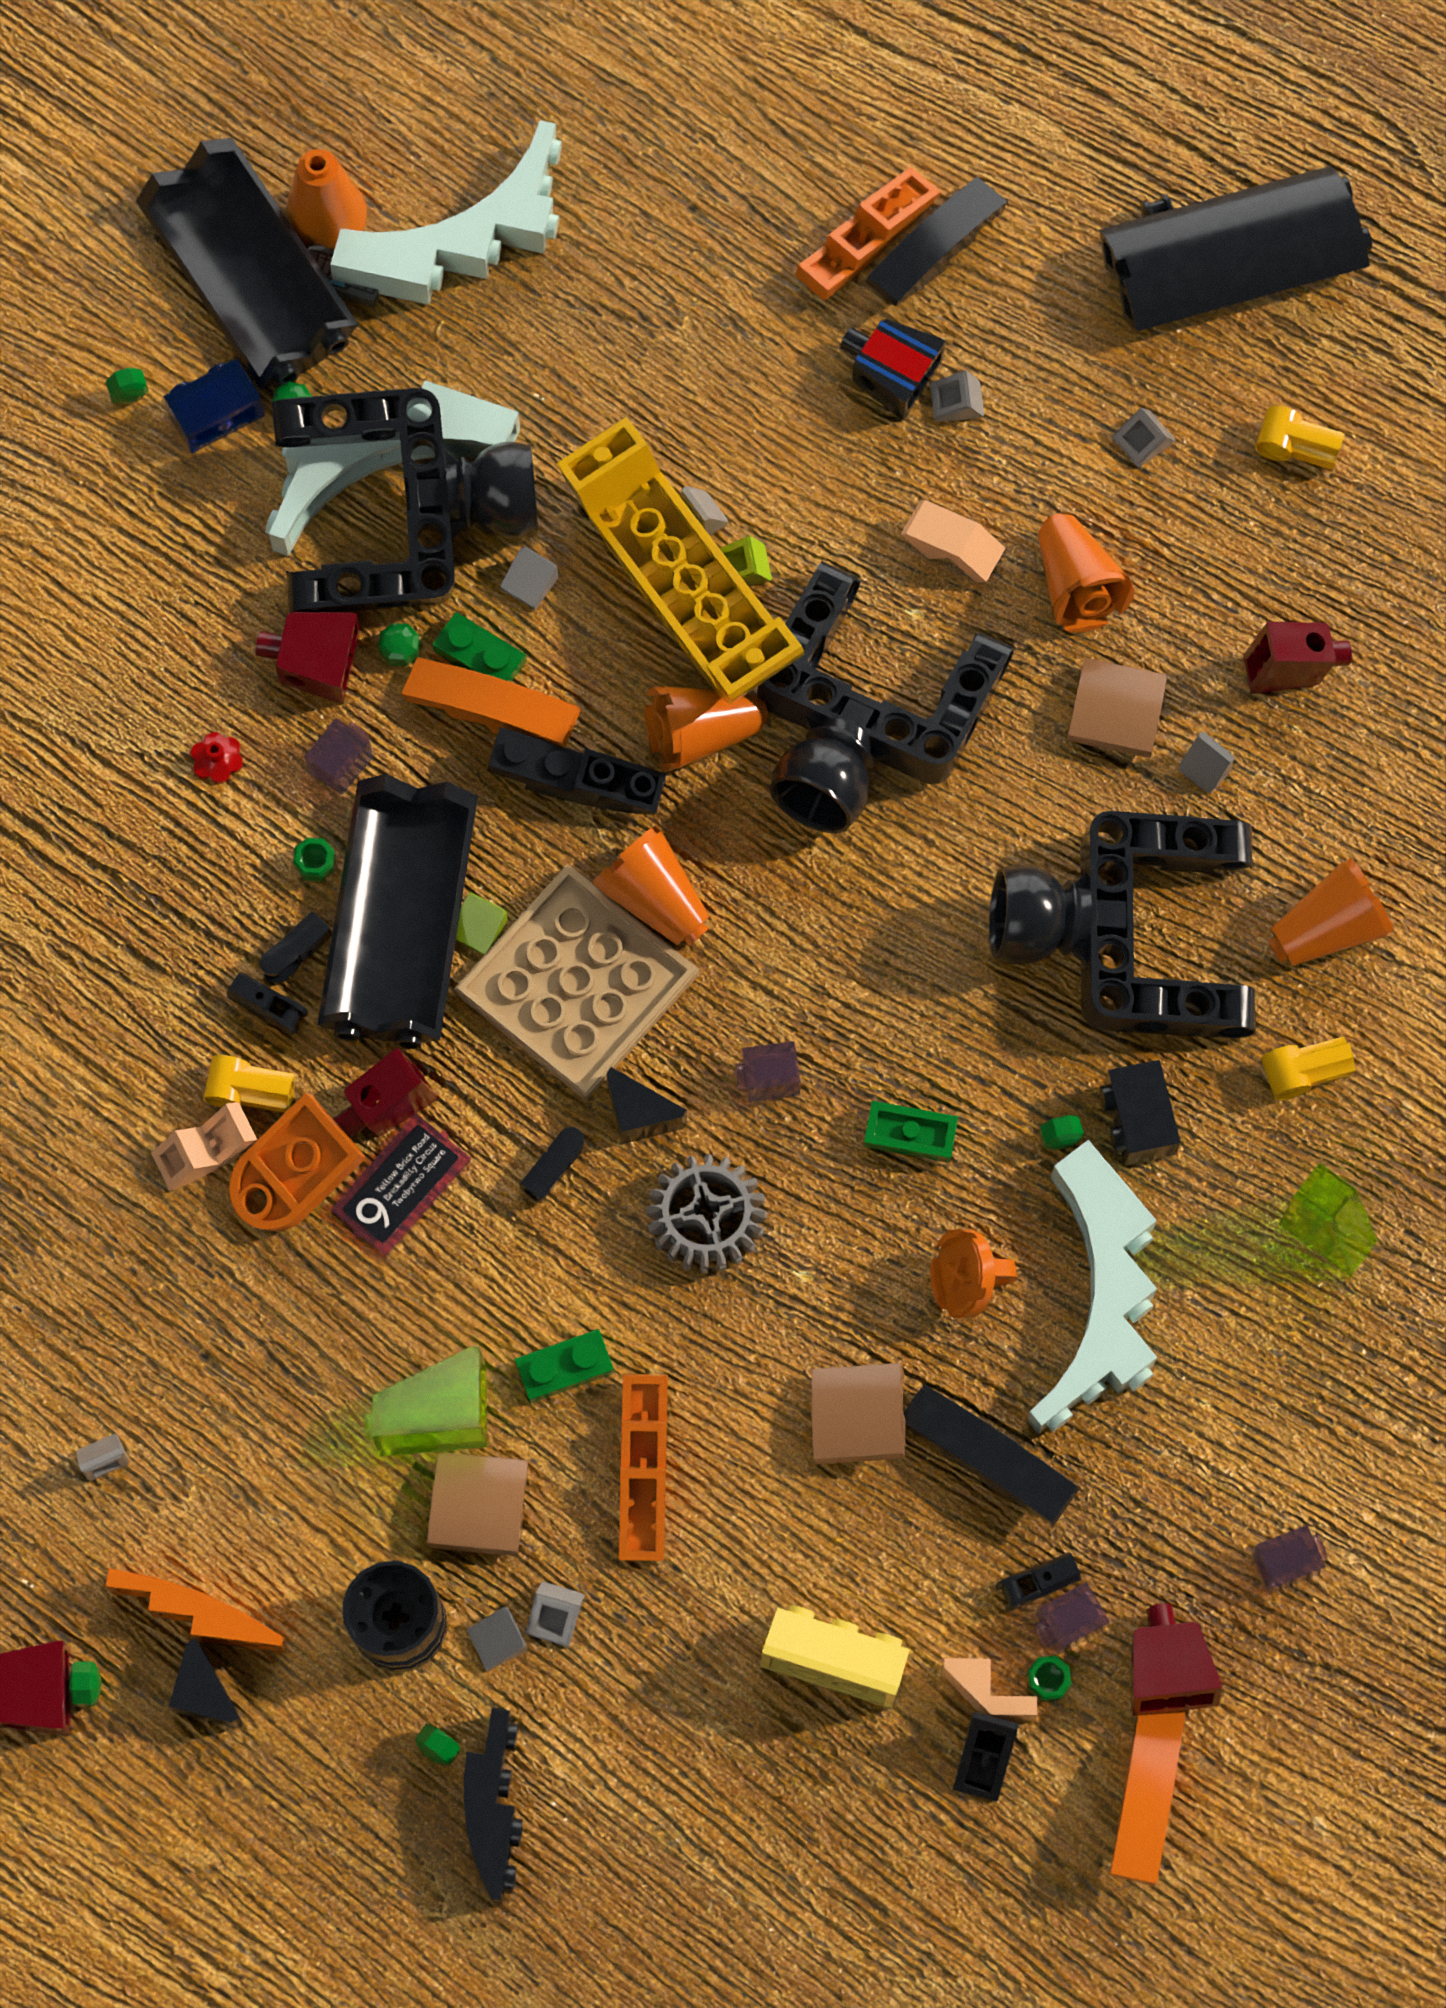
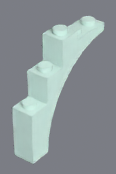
(414, 260)
(326, 470)
(1119, 1290)

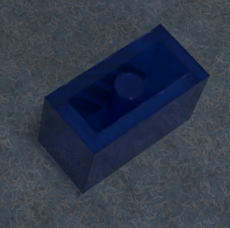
(213, 405)

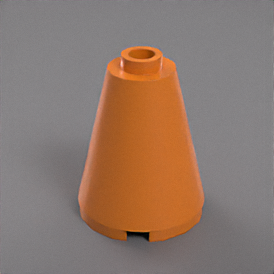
(323, 200)
(1080, 576)
(697, 723)
(655, 888)
(1331, 918)

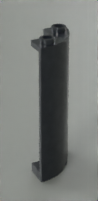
(1235, 247)
(247, 263)
(397, 912)

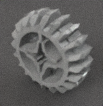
(721, 1207)

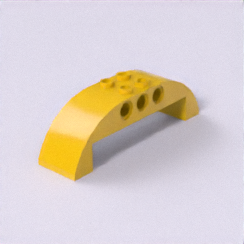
(677, 564)

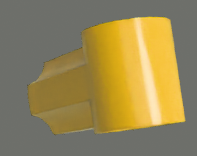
(1287, 437)
(1296, 1070)
(237, 1081)

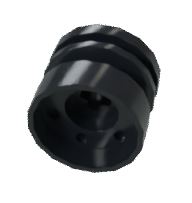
(380, 1596)

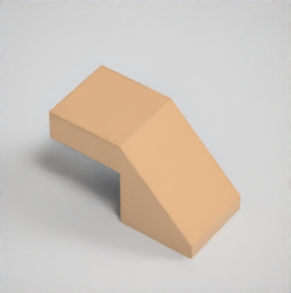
(952, 536)
(203, 1149)
(973, 1681)

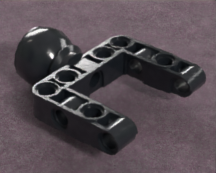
(440, 495)
(826, 775)
(1037, 916)

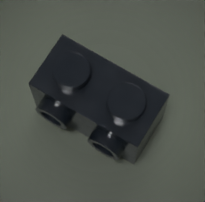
(1140, 1112)

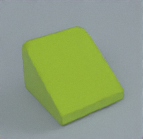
(749, 560)
(480, 923)

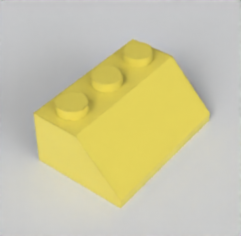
(835, 1655)

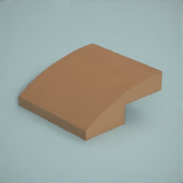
(1117, 707)
(858, 1413)
(477, 1504)

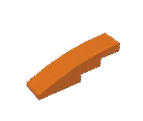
(868, 233)
(490, 701)
(643, 1467)
(210, 1618)
(1147, 1797)

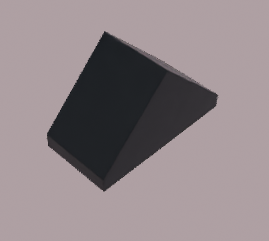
(640, 1110)
(200, 1692)
(985, 1756)

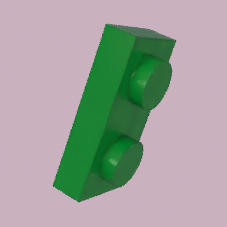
(478, 649)
(911, 1131)
(564, 1366)

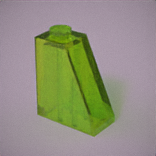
(1330, 1219)
(433, 1409)

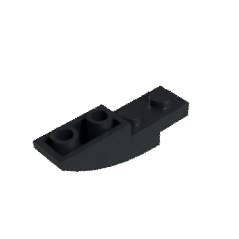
(575, 776)
(492, 1825)

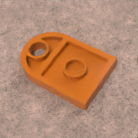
(294, 1165)

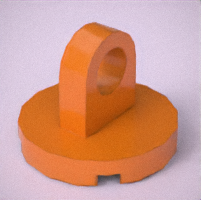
(967, 1273)

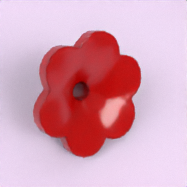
(216, 765)

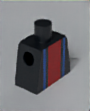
(893, 363)

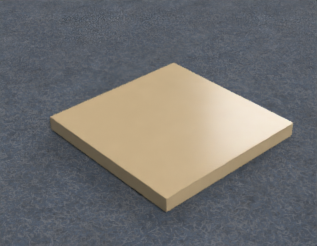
(576, 982)

